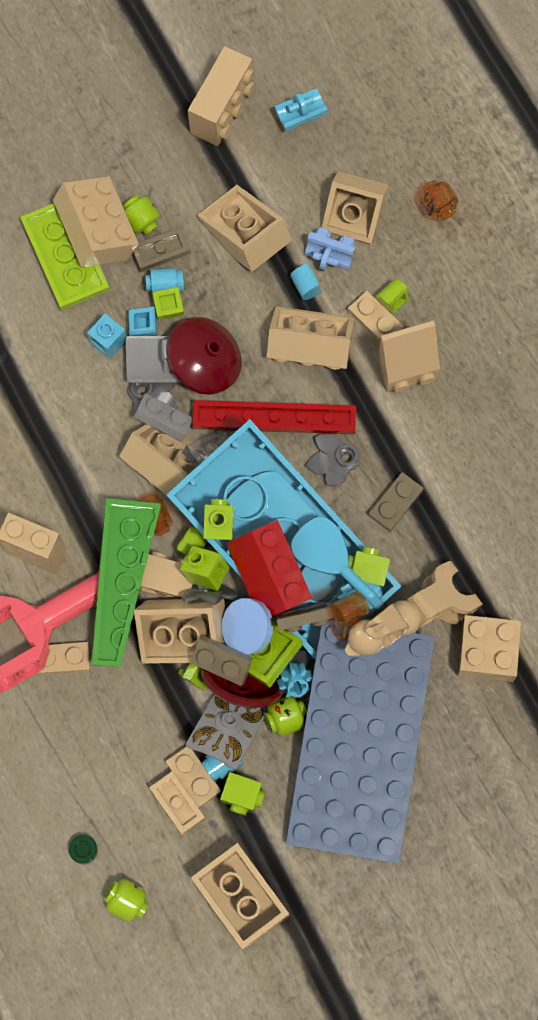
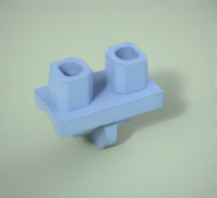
(330, 251)

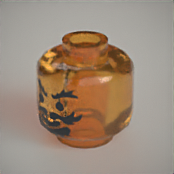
(439, 200)

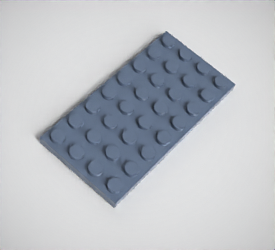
(360, 747)

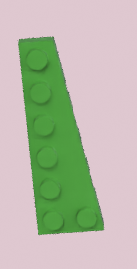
(123, 558)

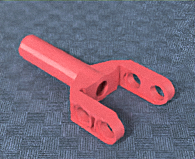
(37, 627)

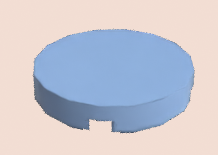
(247, 626)

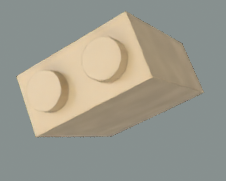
(32, 543)

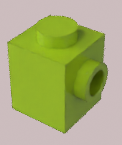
(218, 520)
(370, 566)
(204, 568)
(242, 794)

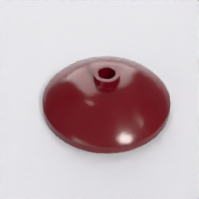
(194, 360)
(249, 695)

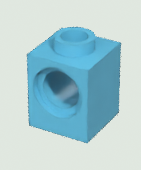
(107, 336)

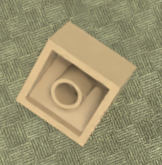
(354, 207)

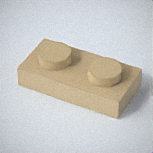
(374, 316)
(67, 658)
(193, 777)
(177, 803)

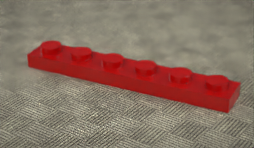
(275, 417)

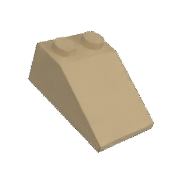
(246, 227)
(409, 357)

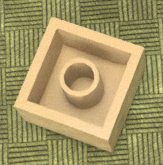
(489, 648)

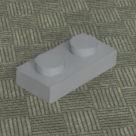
(163, 417)

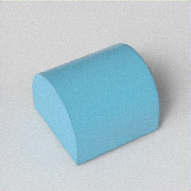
(306, 282)
(143, 322)

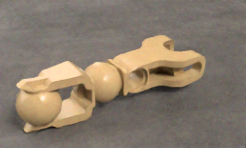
(435, 601)

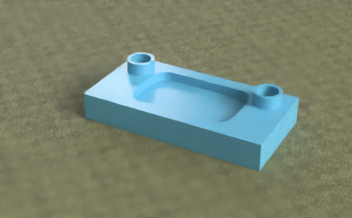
(263, 490)

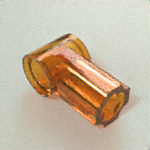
(348, 612)

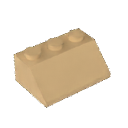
(310, 337)
(157, 457)
(172, 627)

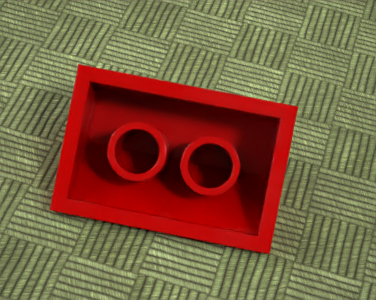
(270, 568)

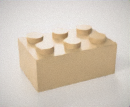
(221, 96)
(95, 221)
(240, 896)

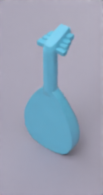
(323, 549)

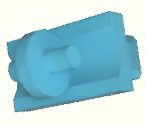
(300, 109)

